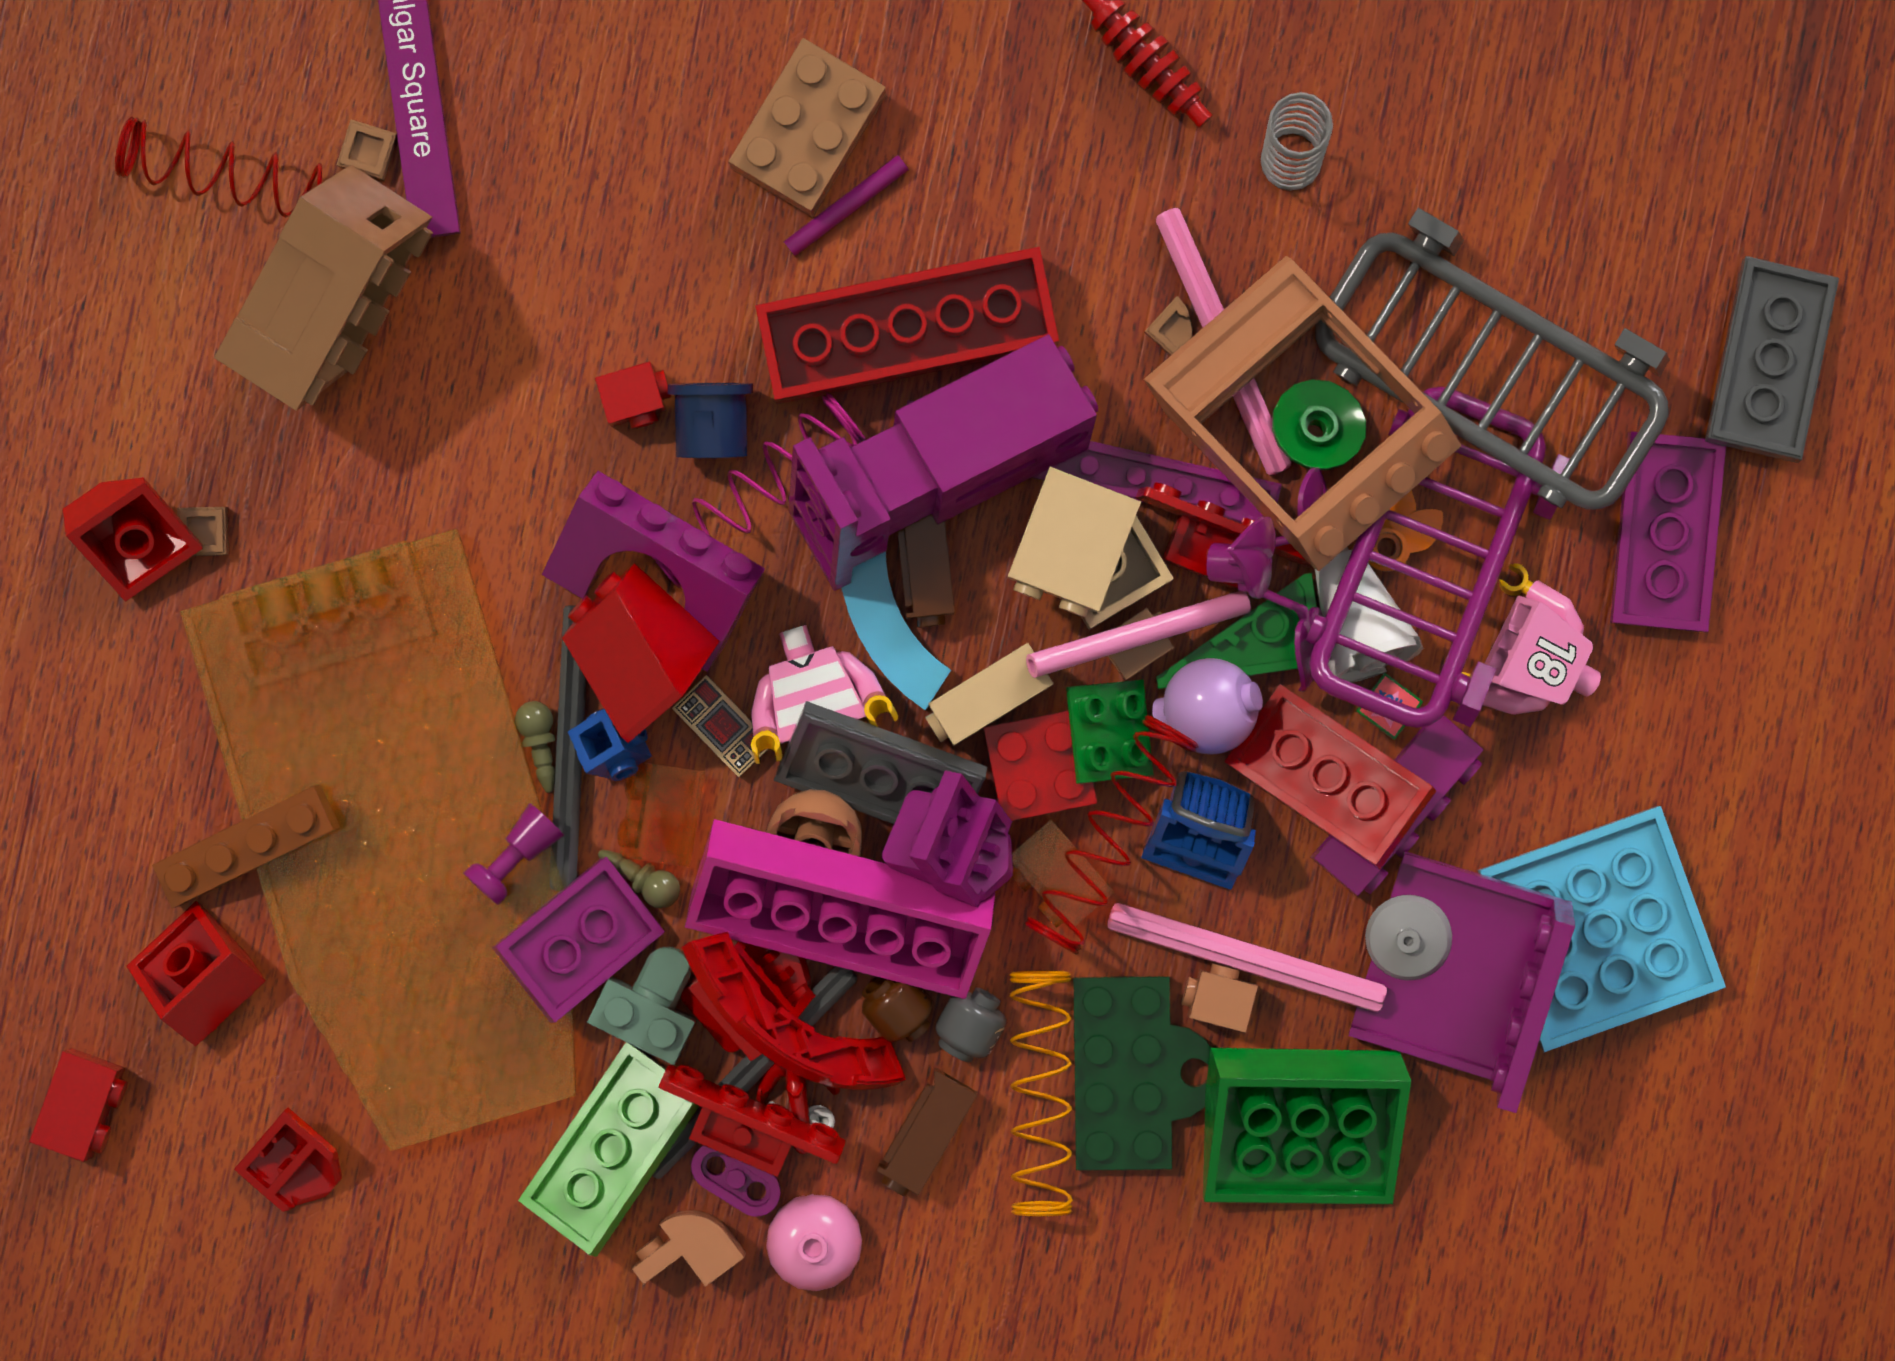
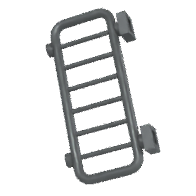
(1628, 372)

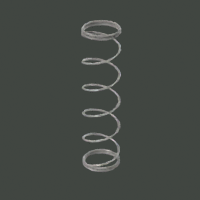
(1316, 154)

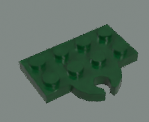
(1130, 1072)

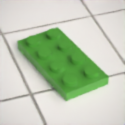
(608, 1151)

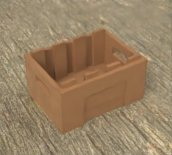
(325, 287)

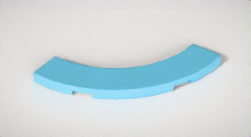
(888, 636)

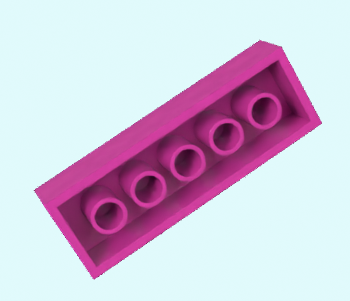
(836, 910)

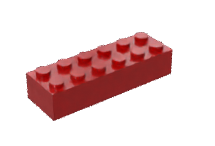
(905, 325)

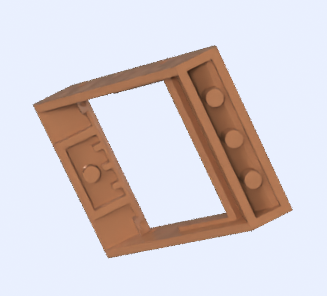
(1239, 347)

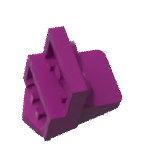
(952, 840)

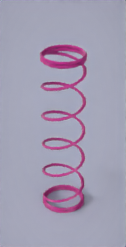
(842, 417)

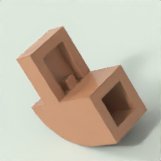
(697, 1237)

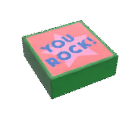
(1392, 689)

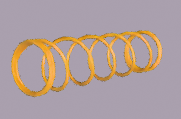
(1040, 1208)

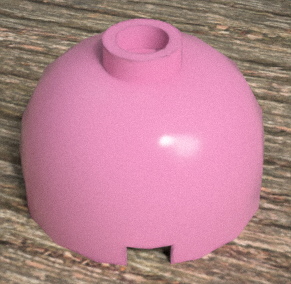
(814, 1242)

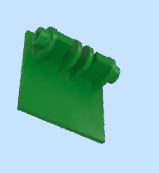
(1103, 730)

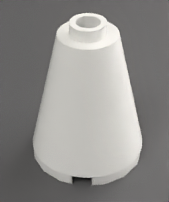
(1365, 624)

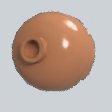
(819, 820)

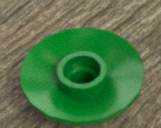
(1331, 410)

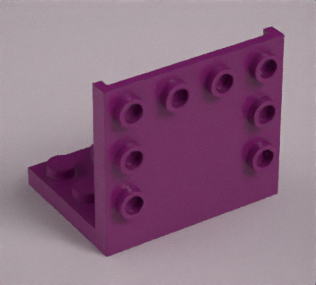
(1493, 989)

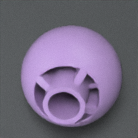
(1211, 704)

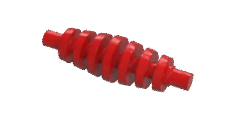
(1146, 57)

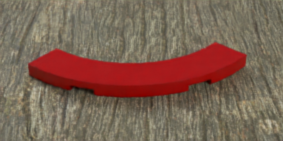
(781, 1035)

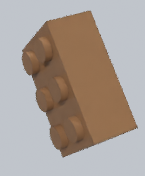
(807, 127)

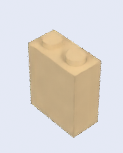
(1073, 542)
(985, 697)

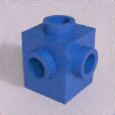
(605, 751)

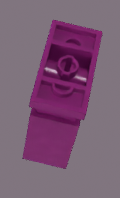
(940, 456)

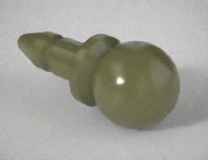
(534, 723)
(657, 887)

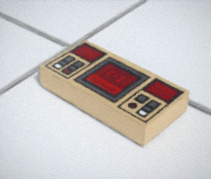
(719, 724)

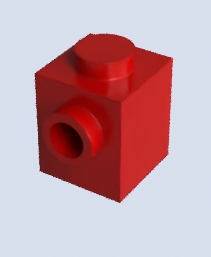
(633, 395)

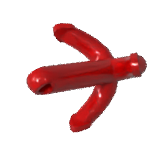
(796, 1092)

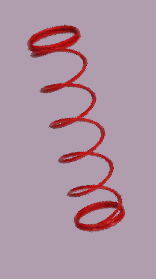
(139, 132)
(1163, 732)

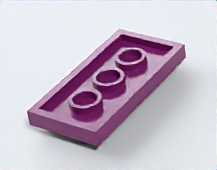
(1669, 536)

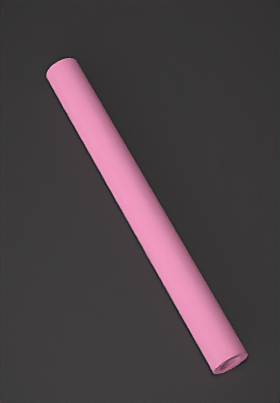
(1137, 634)

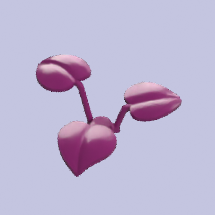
(1250, 565)

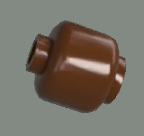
(896, 1009)

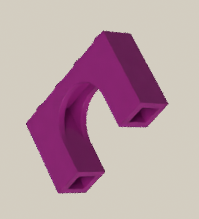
(616, 519)

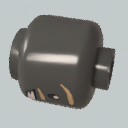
(970, 1025)

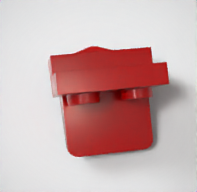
(782, 981)

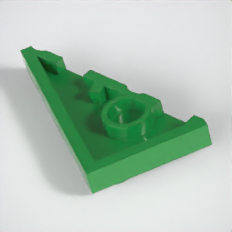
(1258, 640)

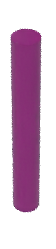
(846, 205)

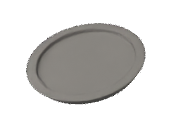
(1408, 937)

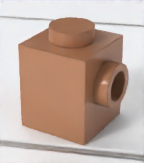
(1220, 997)

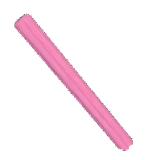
(1207, 307)
(1247, 957)

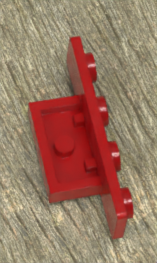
(1200, 528)
(745, 1127)

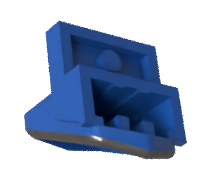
(1203, 830)

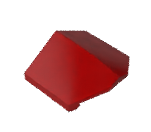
(291, 1163)

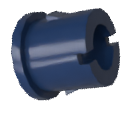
(710, 419)

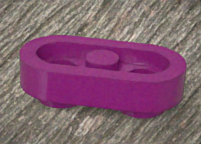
(734, 1181)

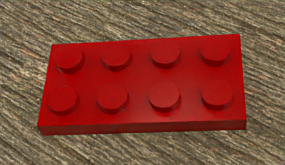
(1331, 776)

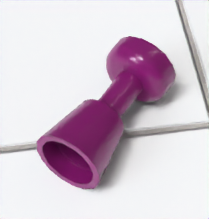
(527, 840)

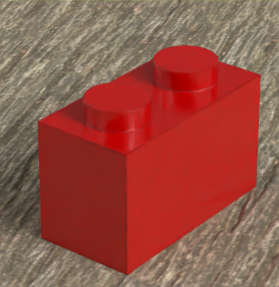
(79, 1105)

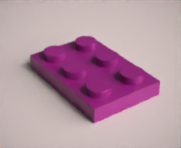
(578, 939)

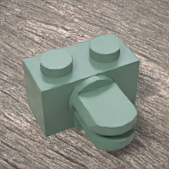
(647, 1010)

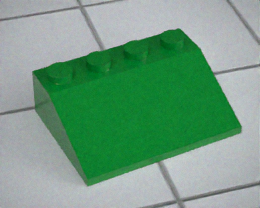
(1303, 1125)

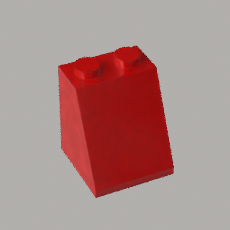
(636, 648)

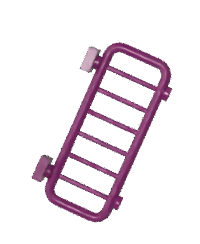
(1451, 683)

